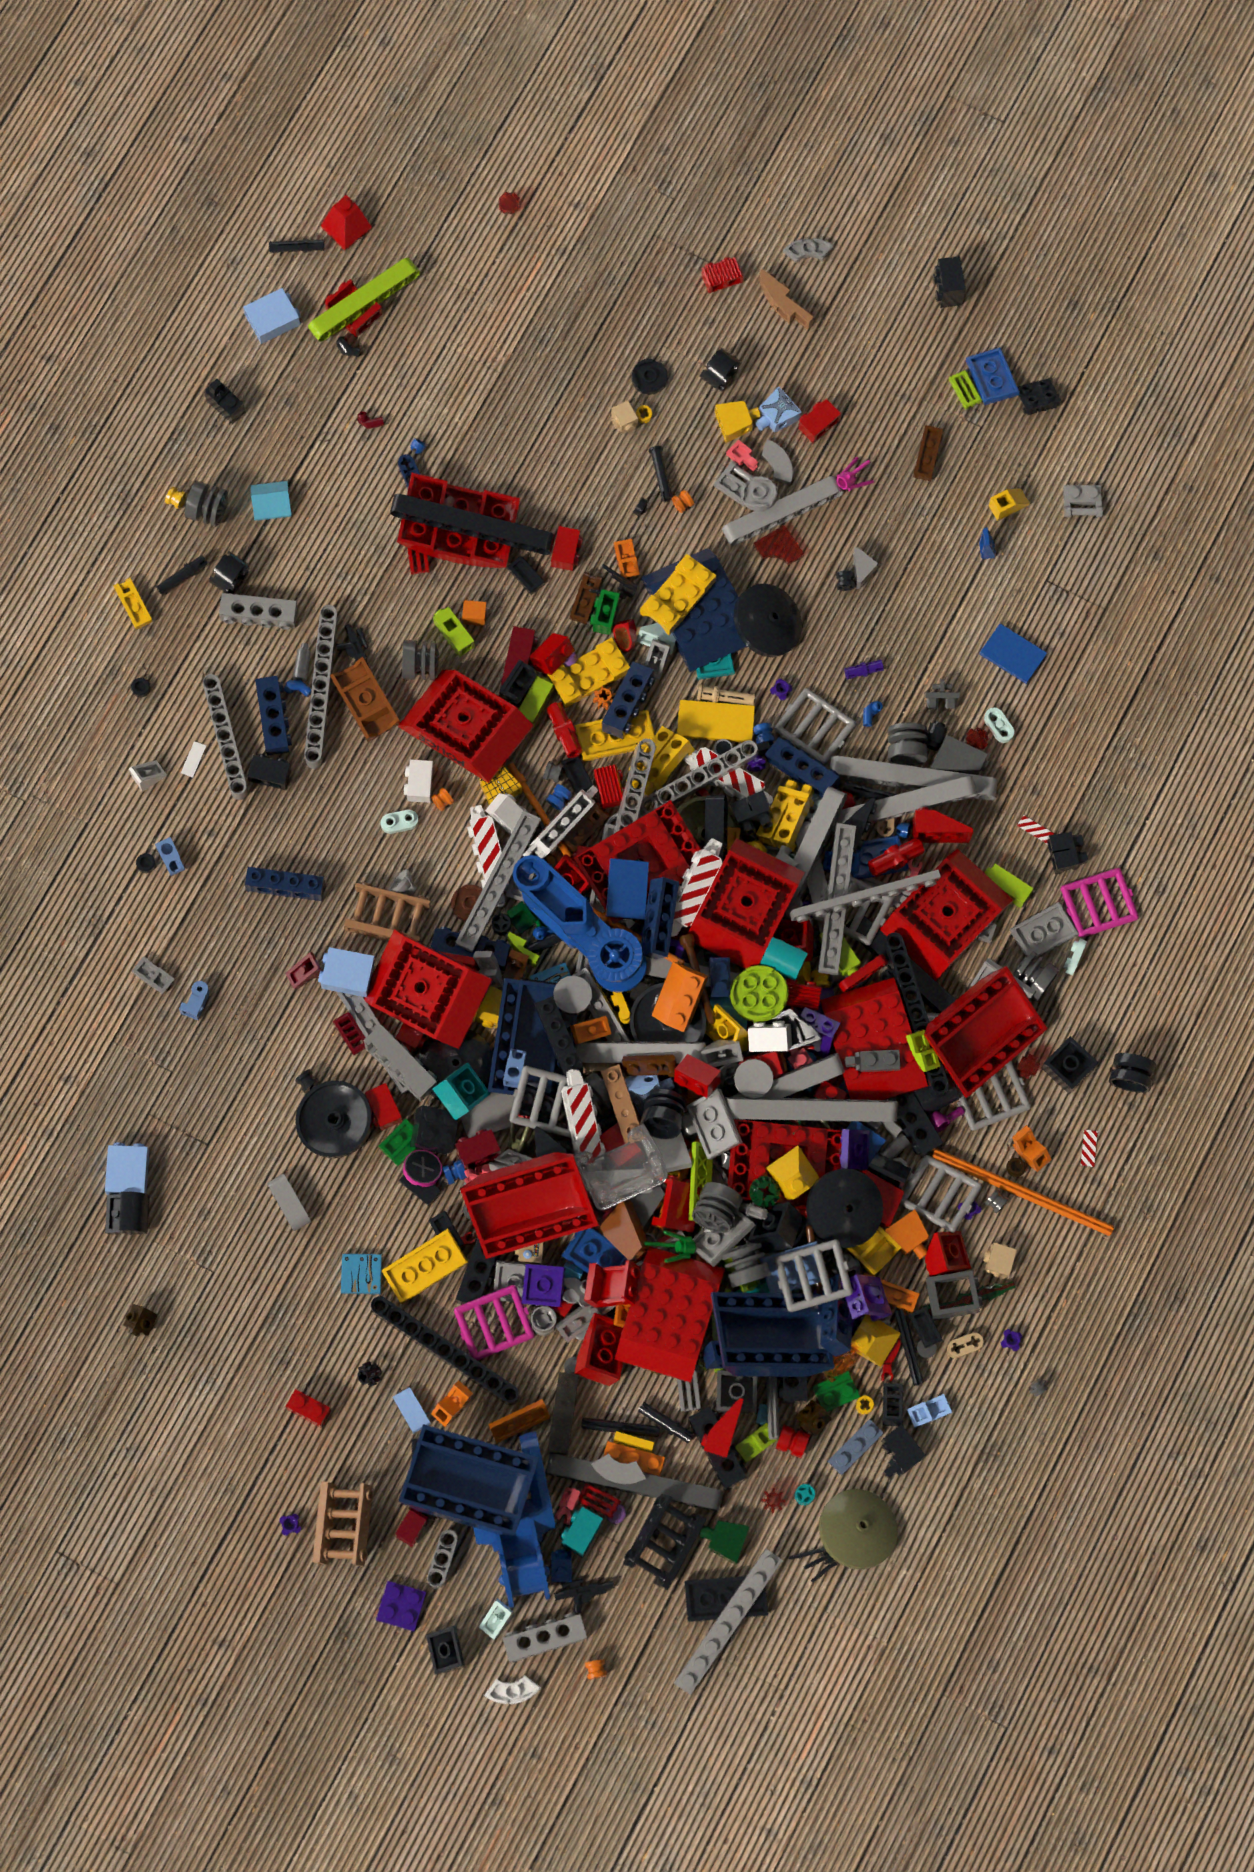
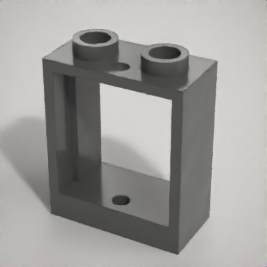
(956, 1311)

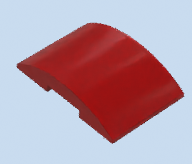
(453, 545)

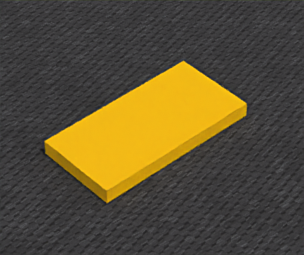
(715, 721)
(599, 744)
(424, 1266)

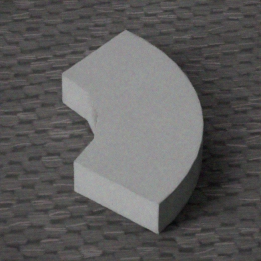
(807, 248)
(779, 461)
(618, 1472)

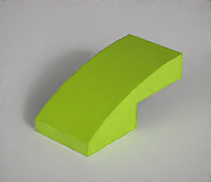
(519, 944)
(920, 1048)
(754, 1444)

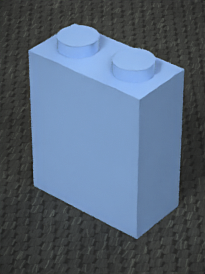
(272, 315)
(347, 972)
(127, 1168)

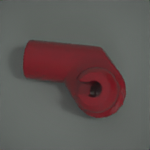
(367, 422)

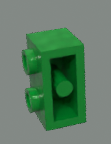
(606, 612)

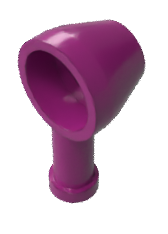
(941, 1121)

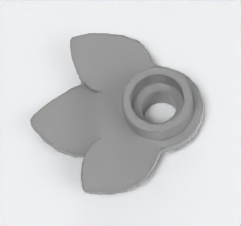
(575, 1291)

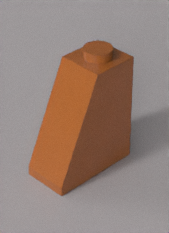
(625, 1231)

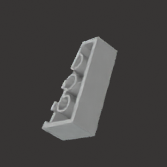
(400, 1063)

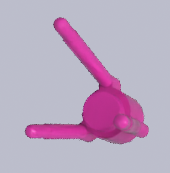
(847, 479)

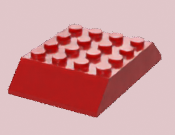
(874, 1021)
(984, 1030)
(528, 1203)
(669, 1315)

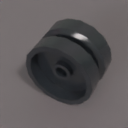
(1132, 1072)

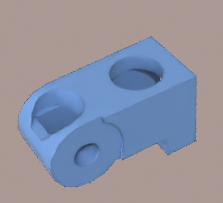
(170, 856)
(196, 1001)
(514, 1068)

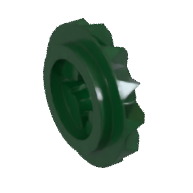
(757, 1196)

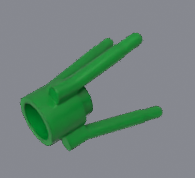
(685, 1246)

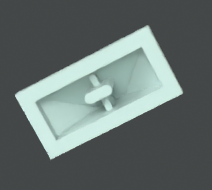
(656, 632)
(496, 1619)

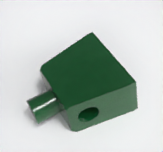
(726, 1539)

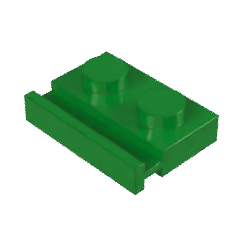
(397, 1143)
(836, 1393)

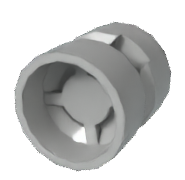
(543, 1320)

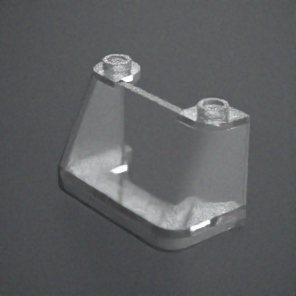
(623, 1170)

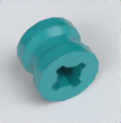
(805, 1491)

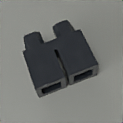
(760, 812)
(1063, 851)

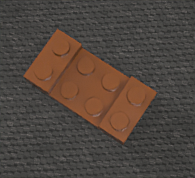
(365, 700)

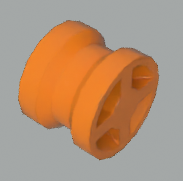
(682, 501)
(442, 799)
(595, 1669)

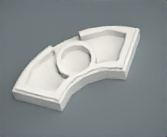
(512, 1692)

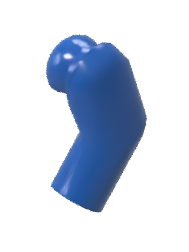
(292, 685)
(869, 711)
(540, 932)

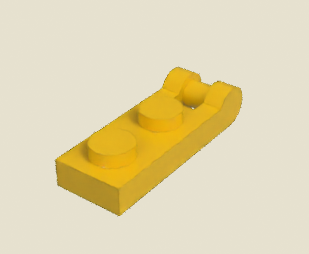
(133, 604)
(624, 1013)

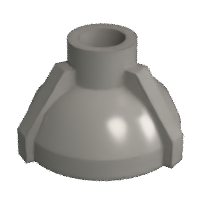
(403, 883)

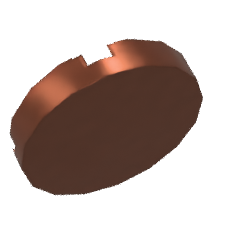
(464, 901)

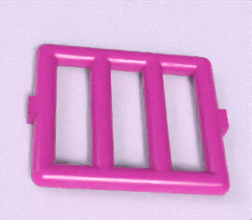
(1098, 926)
(476, 1305)

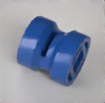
(764, 733)
(559, 797)
(452, 1173)

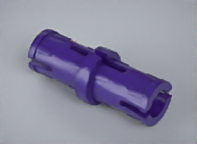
(863, 669)

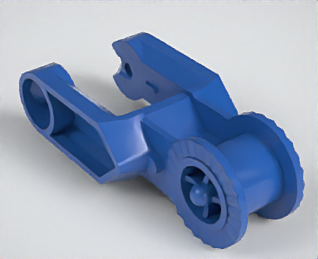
(611, 953)
(521, 1554)

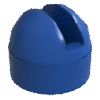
(418, 445)
(904, 830)

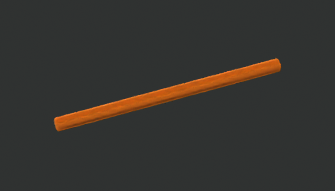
(1023, 1192)

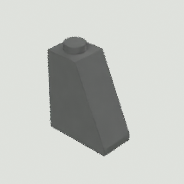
(959, 757)
(649, 1205)

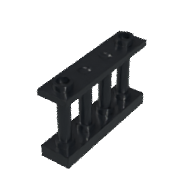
(682, 1546)

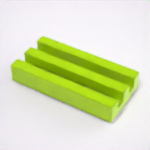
(966, 405)

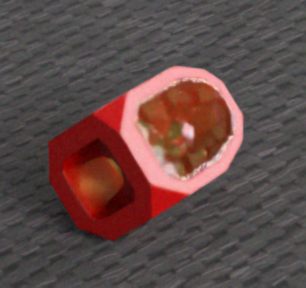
(625, 634)

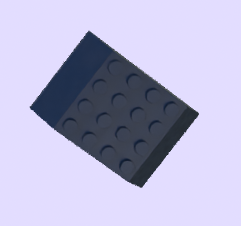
(709, 627)
(522, 1030)
(766, 1339)
(468, 1481)

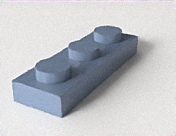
(855, 1447)

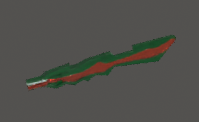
(986, 1292)

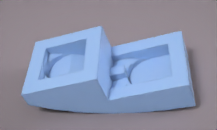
(411, 1410)
(929, 1411)

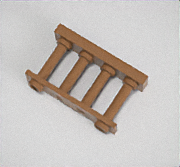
(374, 929)
(622, 1103)
(324, 1525)

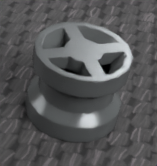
(553, 771)
(996, 1201)

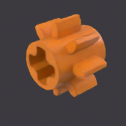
(603, 692)

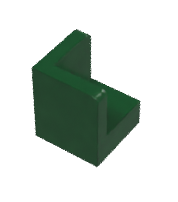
(521, 917)

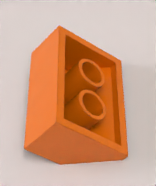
(680, 996)

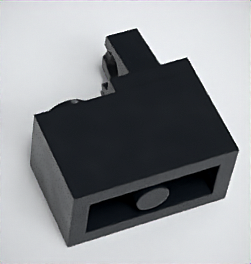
(224, 401)
(904, 1451)

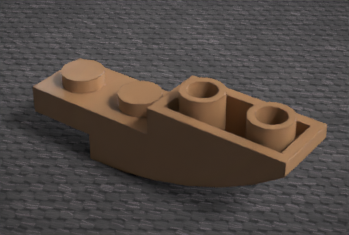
(778, 297)

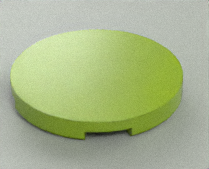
(759, 993)

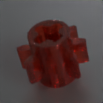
(509, 203)
(977, 738)
(1028, 1066)
(773, 1506)

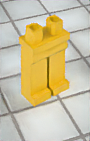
(669, 752)
(789, 812)

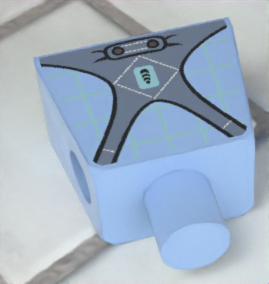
(777, 412)
(640, 1085)

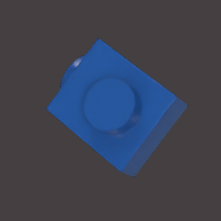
(561, 1566)

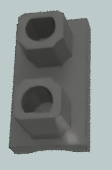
(950, 697)

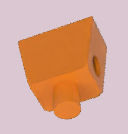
(910, 1234)

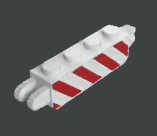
(736, 783)
(562, 823)
(486, 844)
(696, 884)
(581, 1115)

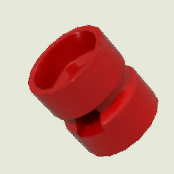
(792, 1441)

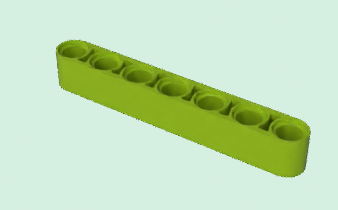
(363, 298)

